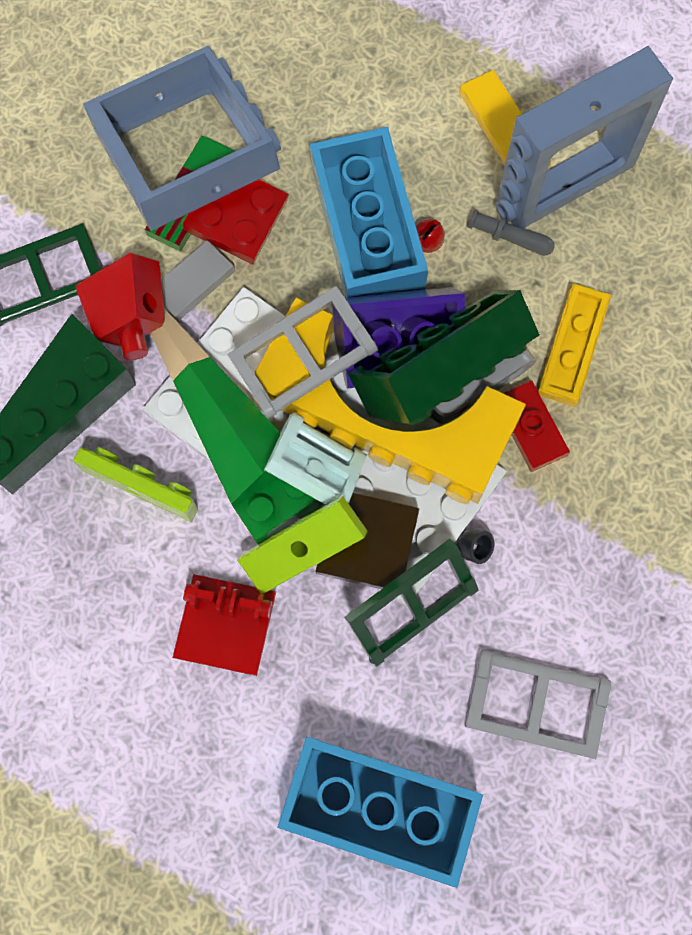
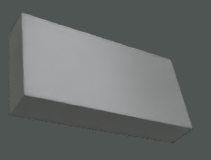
(194, 279)

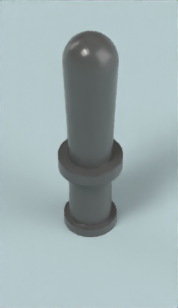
(522, 237)

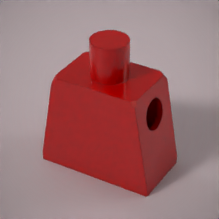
(124, 303)

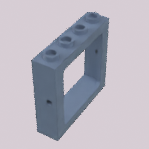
(180, 84)
(628, 103)

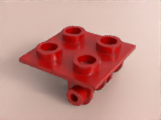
(224, 624)

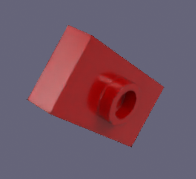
(536, 430)

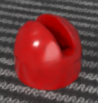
(434, 238)

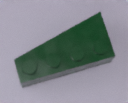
(446, 358)
(57, 402)

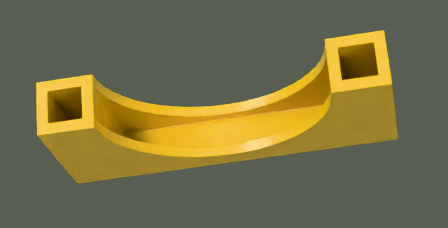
(453, 456)

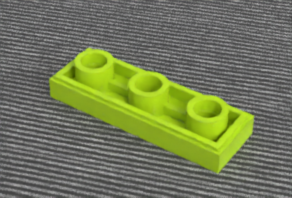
(137, 482)
(284, 556)

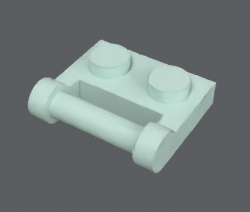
(314, 462)

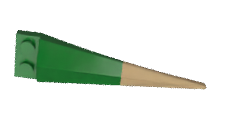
(233, 435)

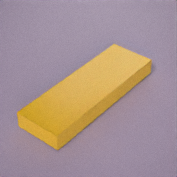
(492, 109)
(574, 345)

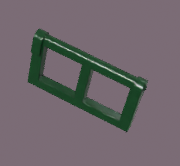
(31, 253)
(402, 586)

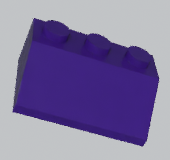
(394, 320)

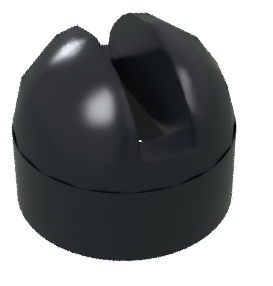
(479, 537)

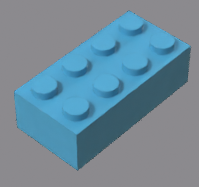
(368, 214)
(381, 811)

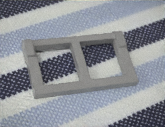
(286, 327)
(531, 735)

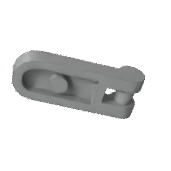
(505, 373)

